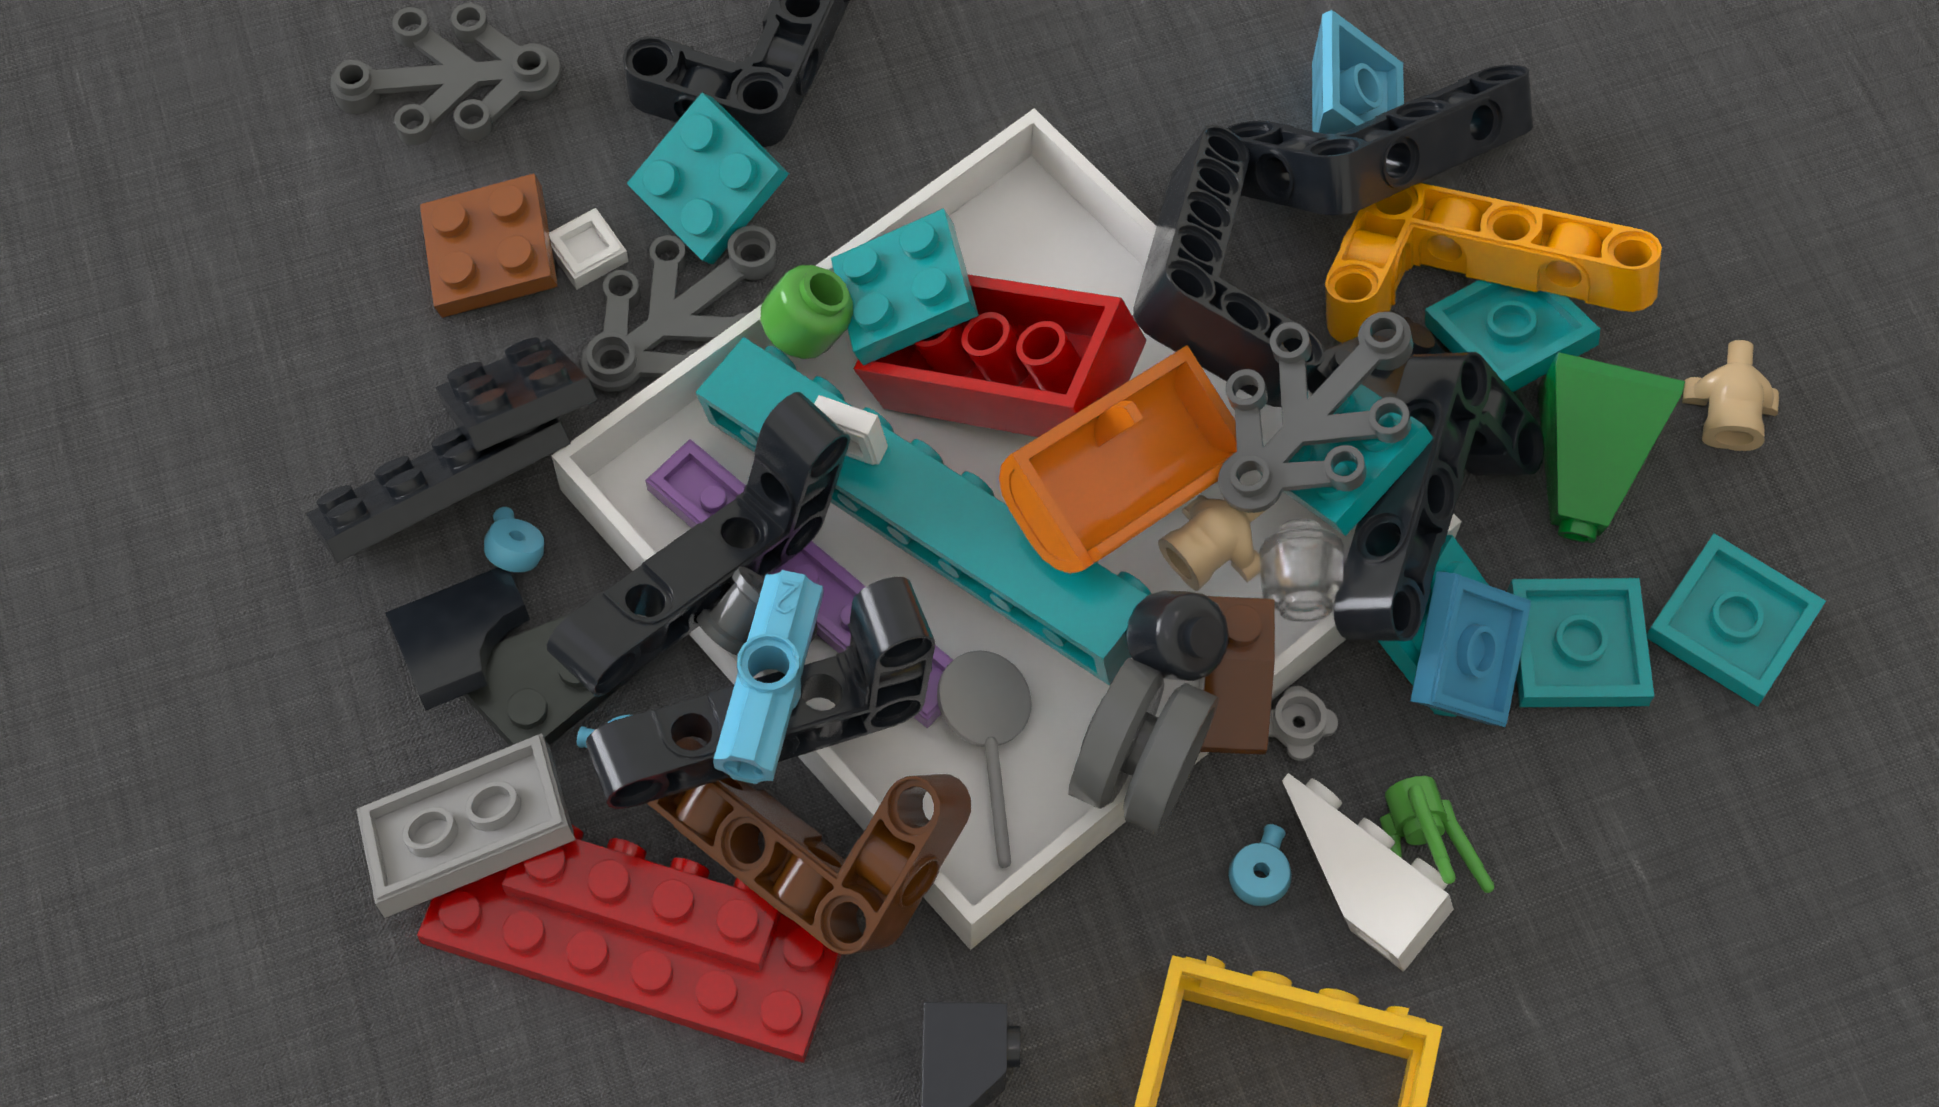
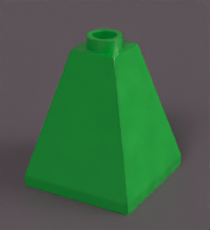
(1596, 437)

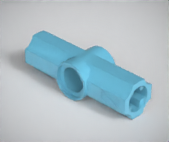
(759, 710)

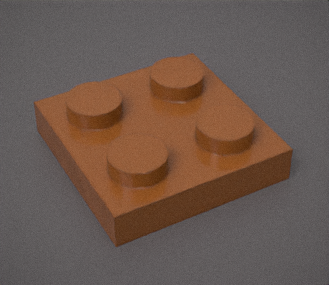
(488, 245)

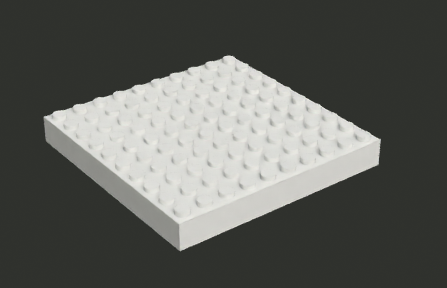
(1022, 214)

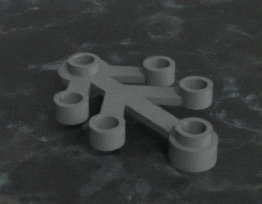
(452, 78)
(670, 316)
(1312, 419)

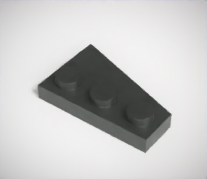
(532, 689)

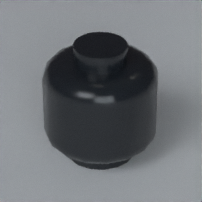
(1178, 634)

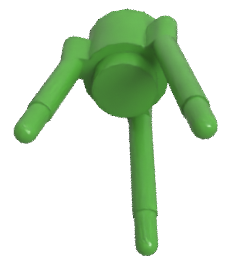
(1423, 818)

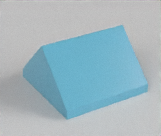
(1351, 77)

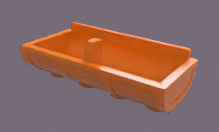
(1119, 464)

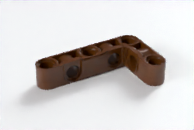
(805, 878)

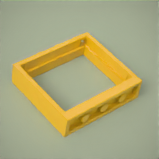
(1274, 1000)

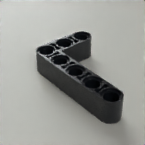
(1181, 285)

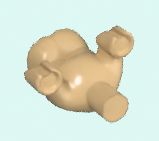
(1736, 400)
(1210, 540)

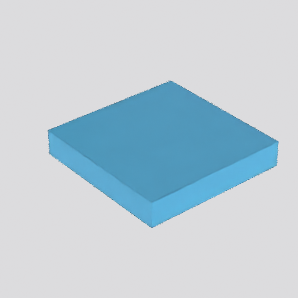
(1470, 649)

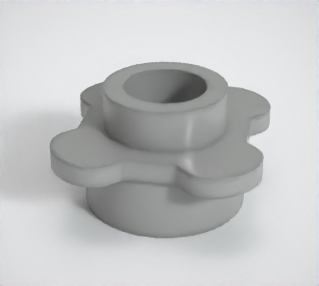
(1318, 721)

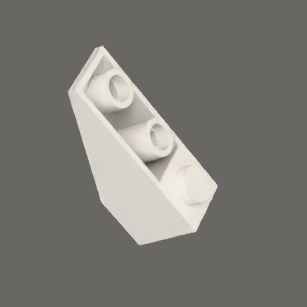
(1379, 893)

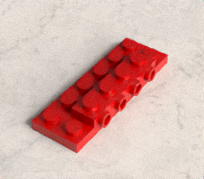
(645, 941)

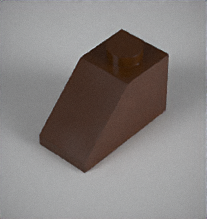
(1243, 678)

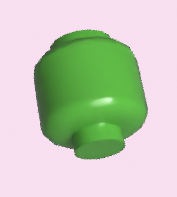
(807, 311)

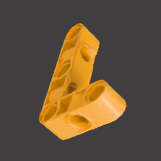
(1490, 243)

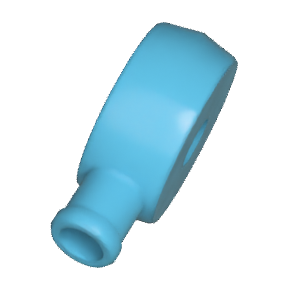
(513, 542)
(1264, 858)

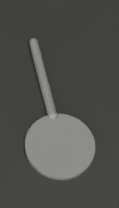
(987, 706)

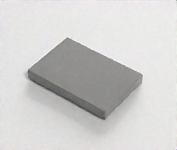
(464, 825)

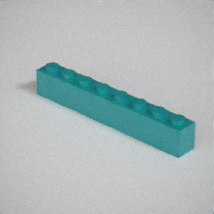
(941, 519)

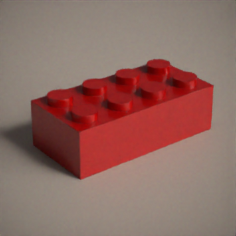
(1018, 364)

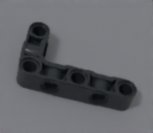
(773, 77)
(1389, 152)
(759, 530)
(1399, 540)
(872, 684)

